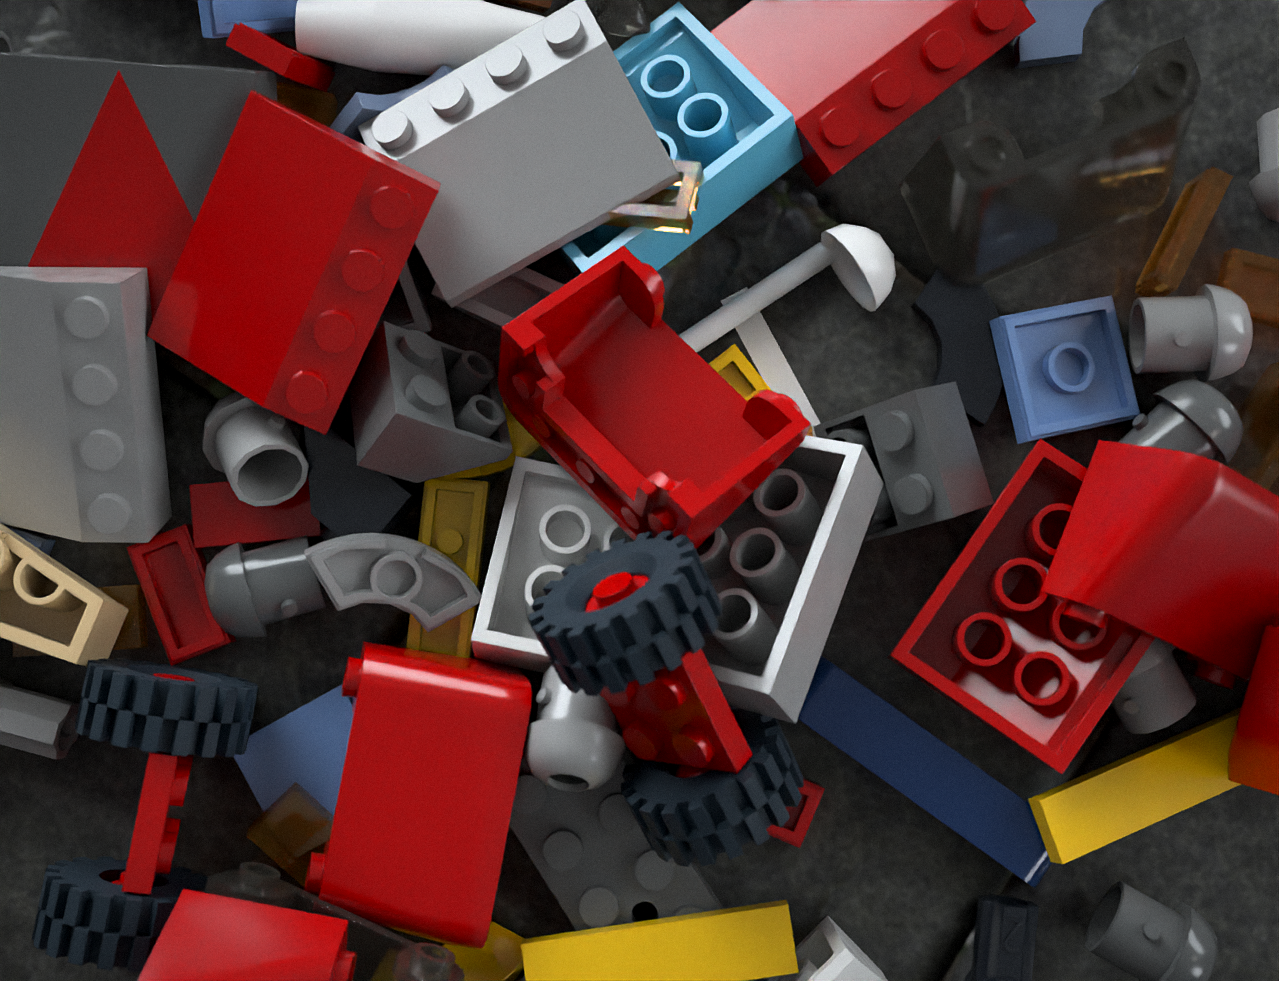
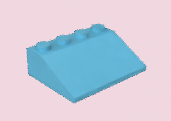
(705, 113)

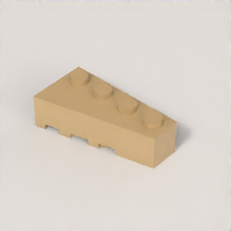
(52, 606)

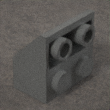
(425, 407)
(922, 455)

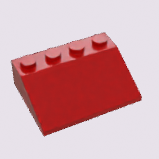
(863, 64)
(291, 261)
(1004, 644)

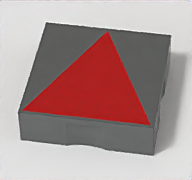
(111, 158)

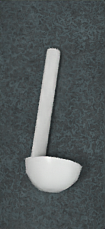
(856, 256)

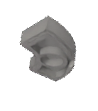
(395, 573)

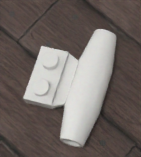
(404, 33)

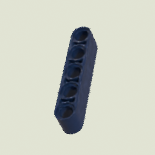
(925, 770)

